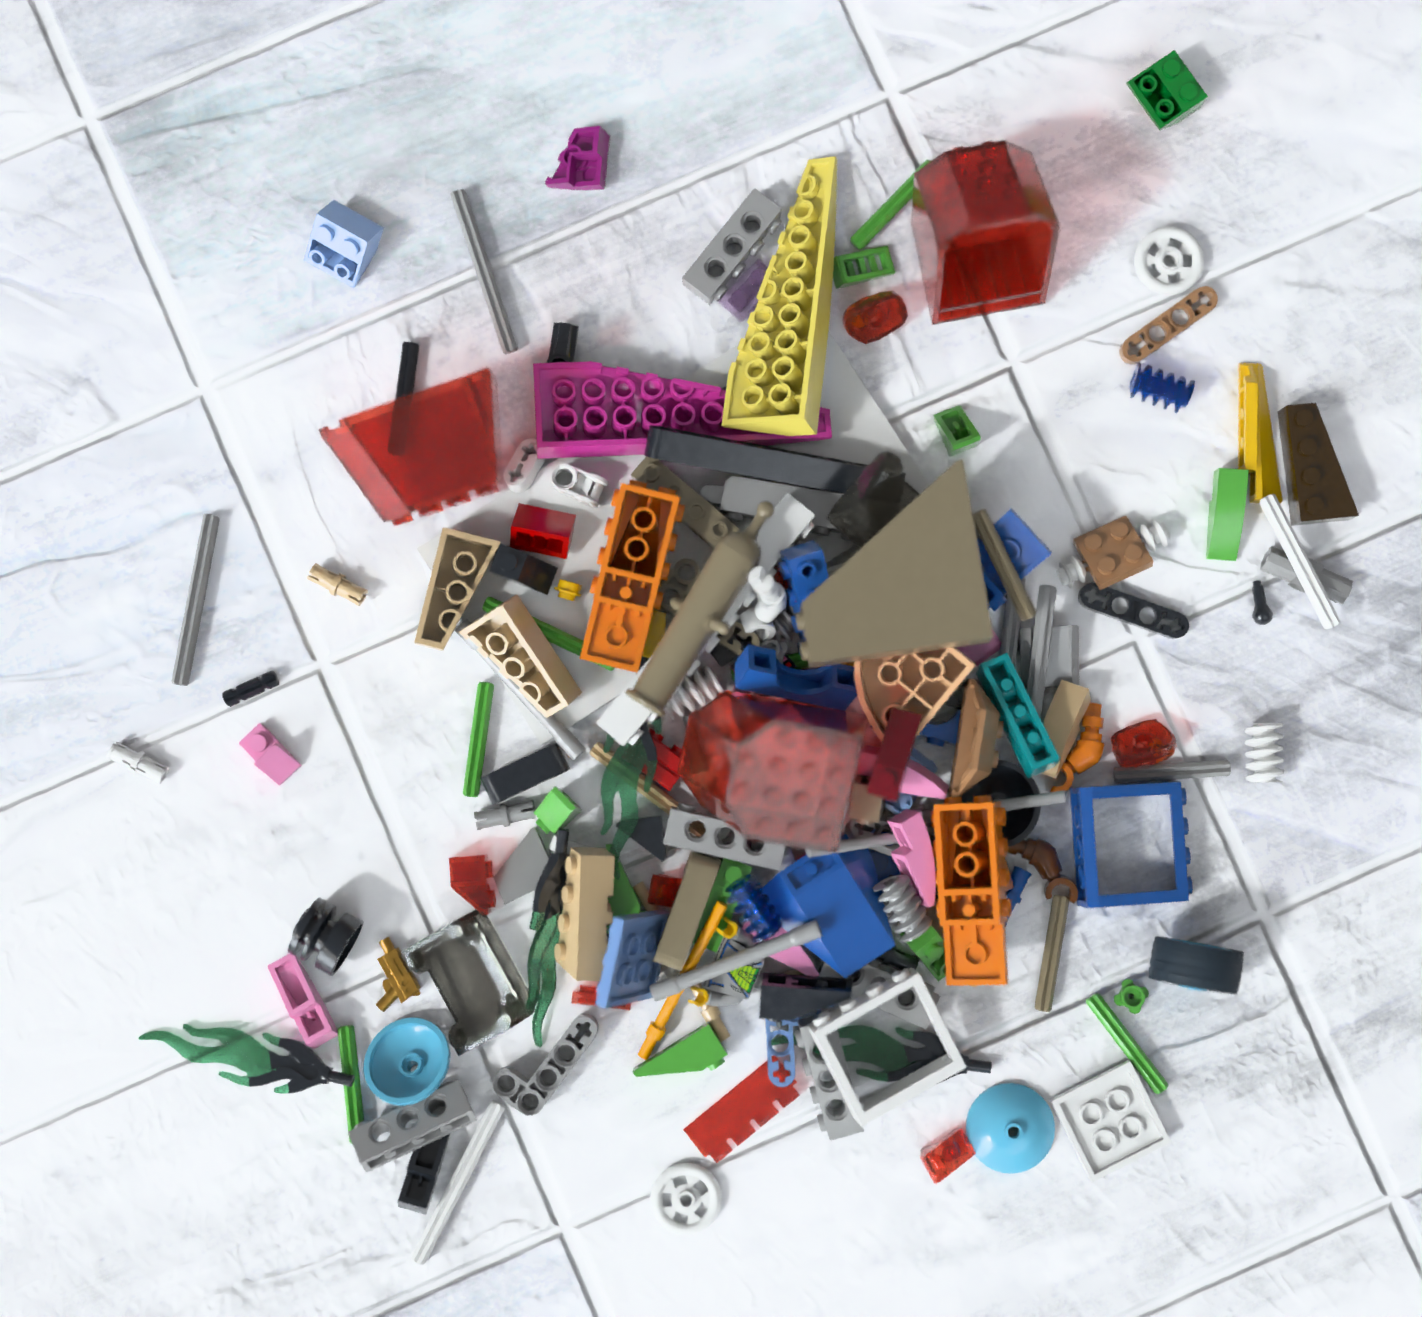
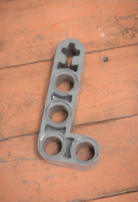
(554, 1062)

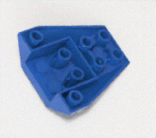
(842, 900)

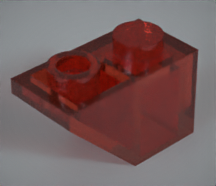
(471, 881)

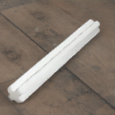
(1299, 561)

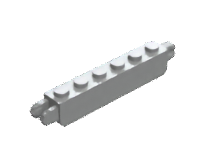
(743, 495)

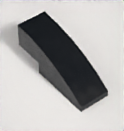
(422, 1176)

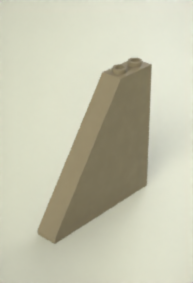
(905, 588)

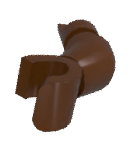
(1046, 862)

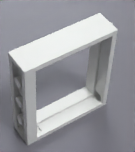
(907, 1087)

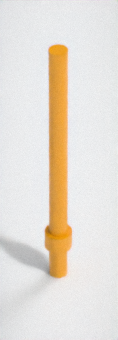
(657, 1028)

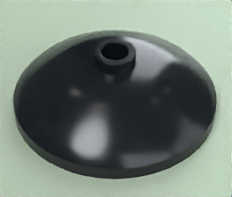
(1007, 782)

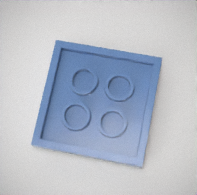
(629, 958)

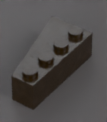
(1311, 468)

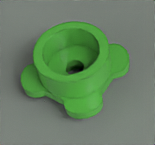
(1140, 994)

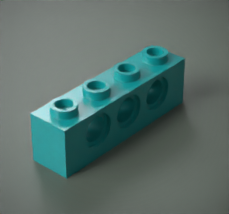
(1018, 715)

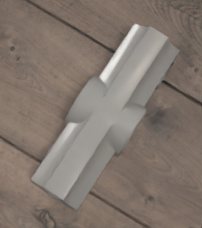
(1277, 564)

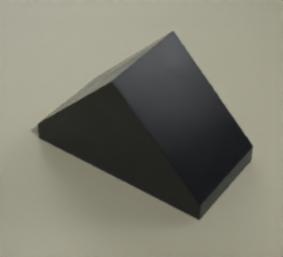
(650, 835)

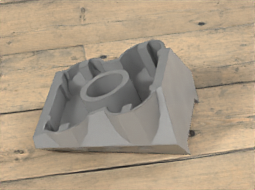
(1063, 655)

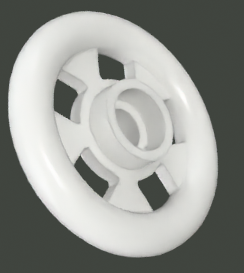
(1188, 247)
(694, 1222)

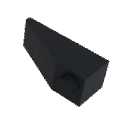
(797, 995)

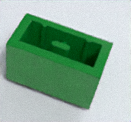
(1167, 91)

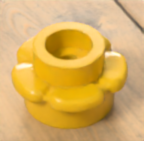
(568, 590)

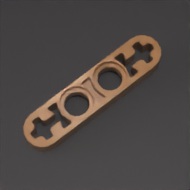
(1166, 322)

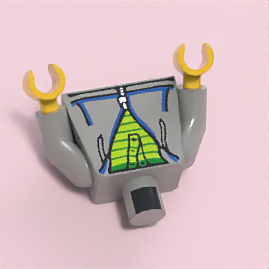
(734, 985)

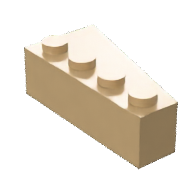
(524, 655)

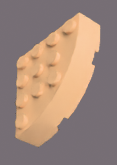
(909, 682)

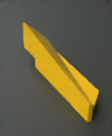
(1255, 434)

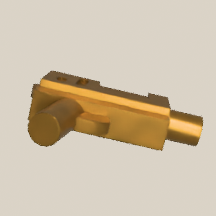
(400, 981)

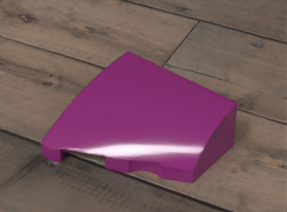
(583, 161)

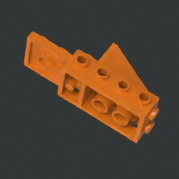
(631, 574)
(972, 889)

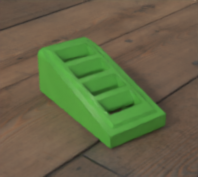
(844, 271)

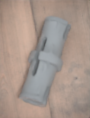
(504, 815)

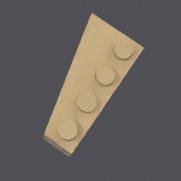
(453, 581)
(585, 912)

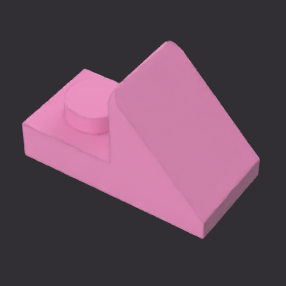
(269, 754)

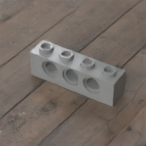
(753, 208)
(678, 835)
(911, 1012)
(839, 1121)
(404, 1140)

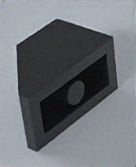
(523, 569)

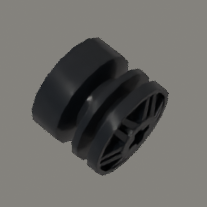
(325, 936)

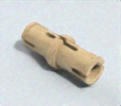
(337, 584)

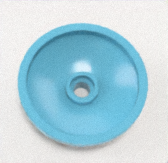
(397, 1051)
(995, 1113)

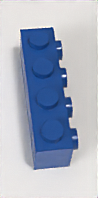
(804, 571)

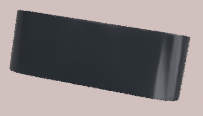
(525, 773)

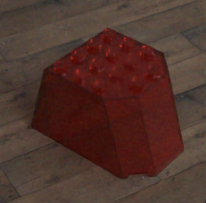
(983, 231)
(424, 448)
(773, 767)

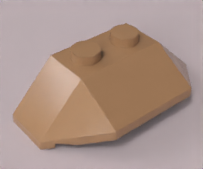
(975, 740)

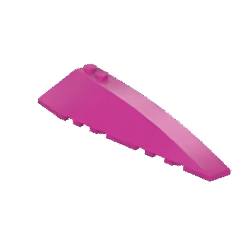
(609, 410)

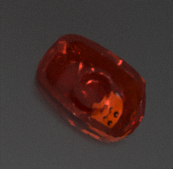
(875, 316)
(1143, 744)

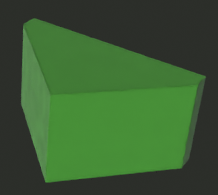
(956, 430)

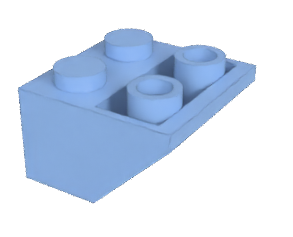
(342, 242)

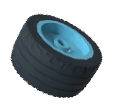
(1196, 965)

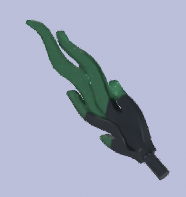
(623, 777)
(544, 920)
(891, 1055)
(261, 1064)

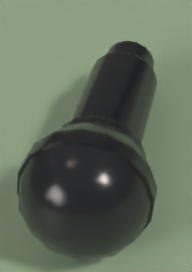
(1262, 613)

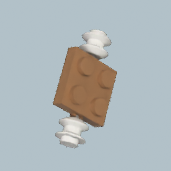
(1113, 552)

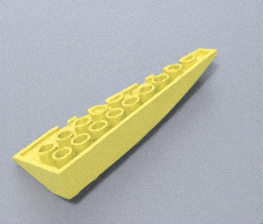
(783, 354)

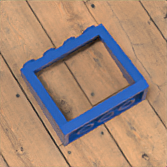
(1085, 849)

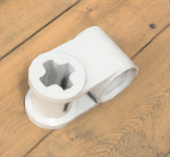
(580, 484)

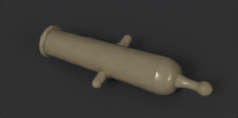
(700, 614)

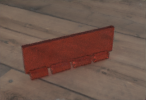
(731, 1113)

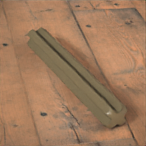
(1003, 565)
(1052, 953)

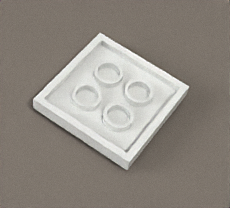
(1110, 1121)

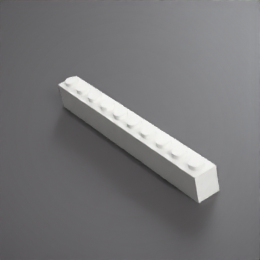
(777, 533)

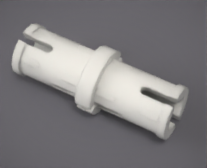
(138, 762)

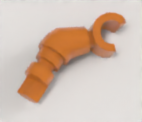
(1087, 749)

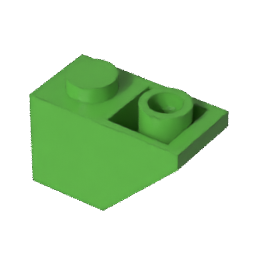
(930, 951)

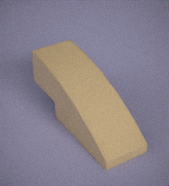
(1064, 719)

